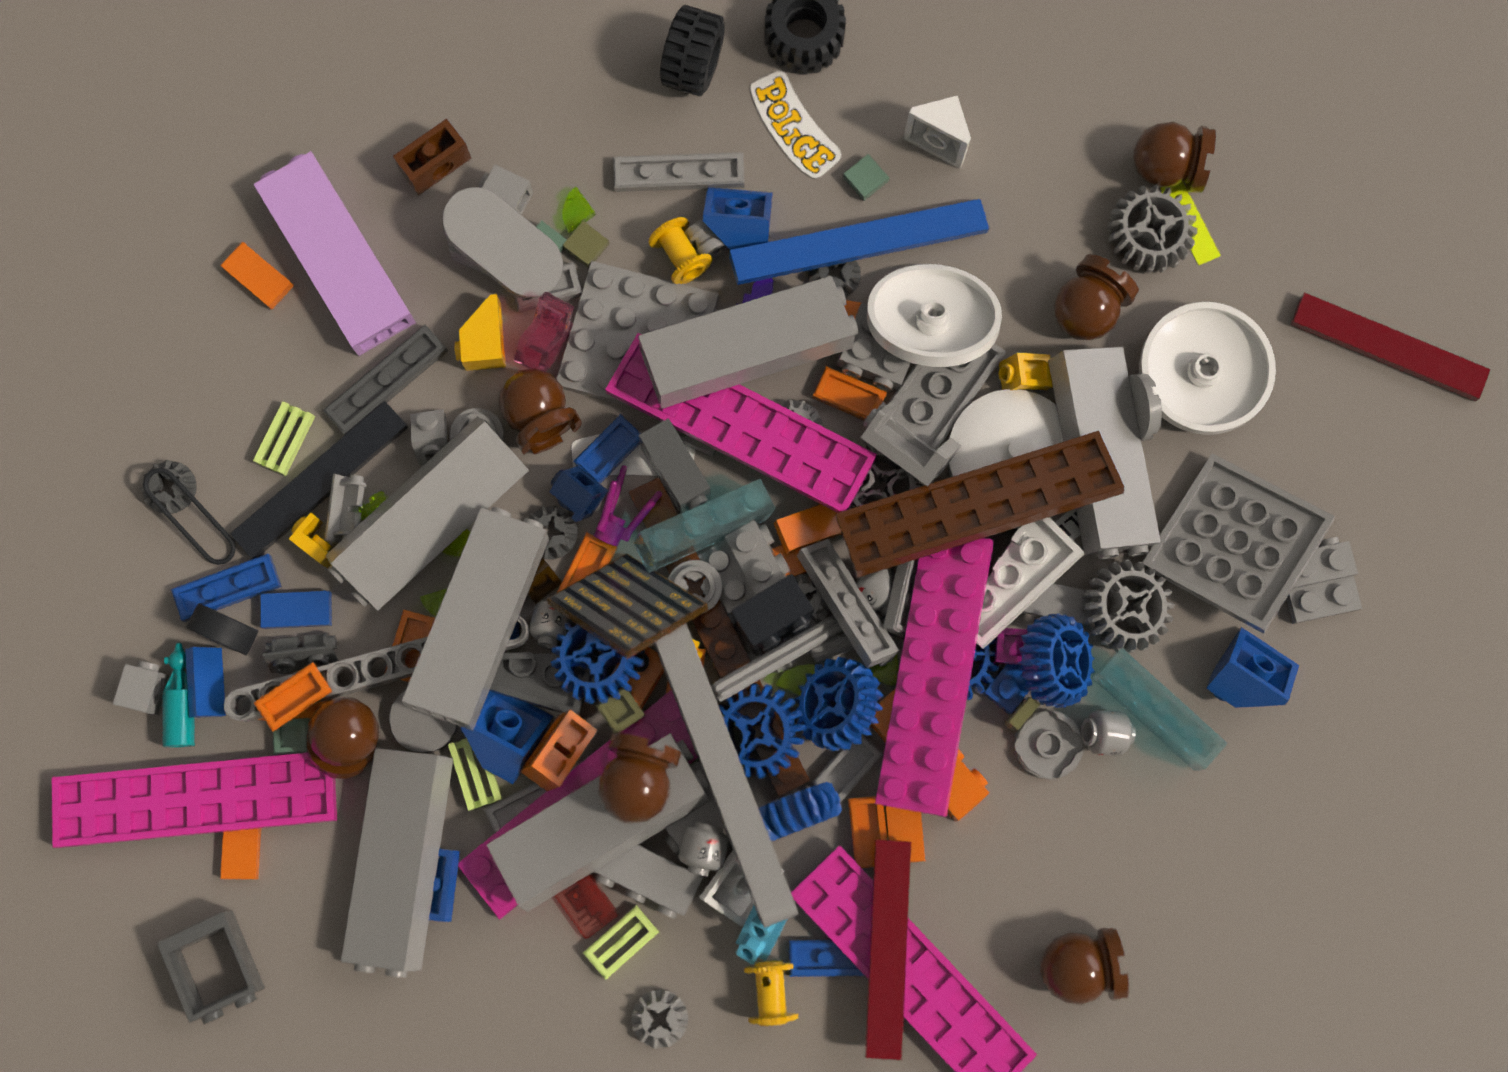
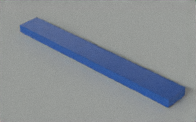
(858, 241)

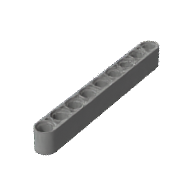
(362, 674)
(725, 777)

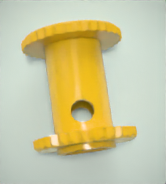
(680, 250)
(771, 995)

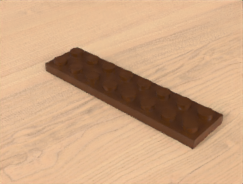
(979, 503)

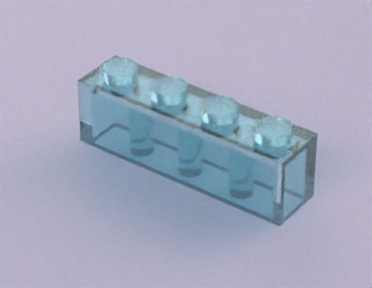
(703, 525)
(1159, 710)

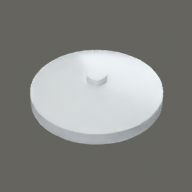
(934, 315)
(1209, 367)
(1003, 427)

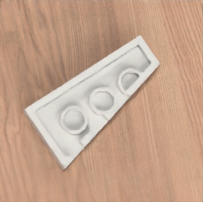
(1027, 568)

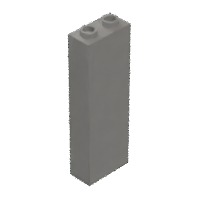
(747, 341)
(1094, 396)
(425, 514)
(476, 618)
(582, 836)
(397, 862)

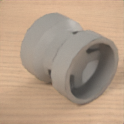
(705, 240)

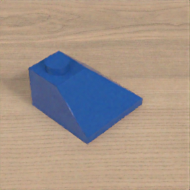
(738, 216)
(1252, 673)
(506, 734)

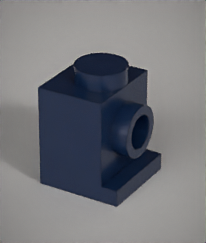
(577, 492)

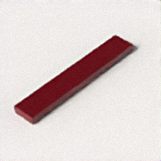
(1390, 347)
(888, 950)

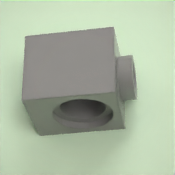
(141, 687)

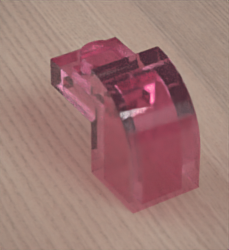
(546, 335)

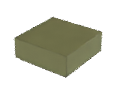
(585, 244)
(620, 712)
(1021, 714)

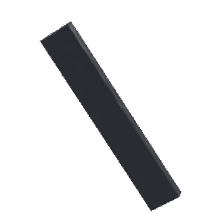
(315, 482)

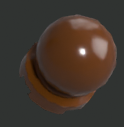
(1173, 155)
(1092, 301)
(536, 408)
(342, 737)
(636, 781)
(1083, 967)

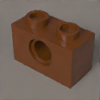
(432, 156)

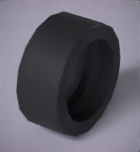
(222, 629)

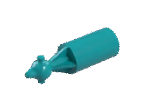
(177, 727)

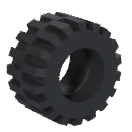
(692, 50)
(804, 52)

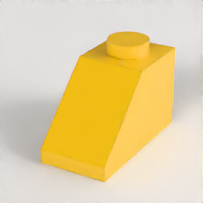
(482, 338)

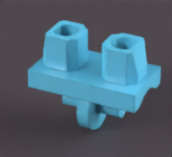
(756, 940)

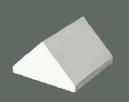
(940, 130)
(729, 892)

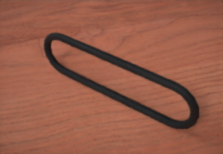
(199, 506)

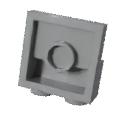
(871, 359)
(745, 563)
(1325, 584)

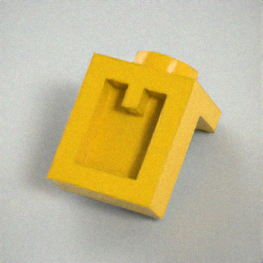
(1025, 372)
(315, 547)

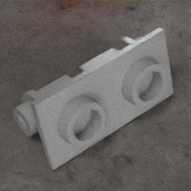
(343, 506)

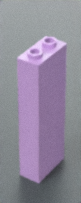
(334, 253)

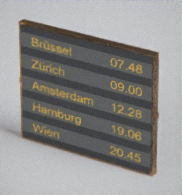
(627, 605)

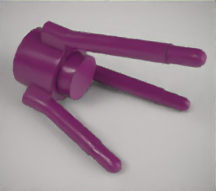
(611, 527)

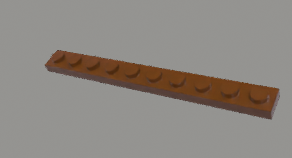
(720, 639)

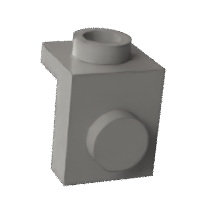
(428, 434)

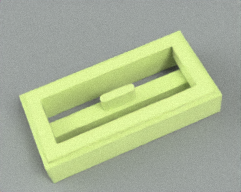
(272, 433)
(484, 800)
(598, 962)

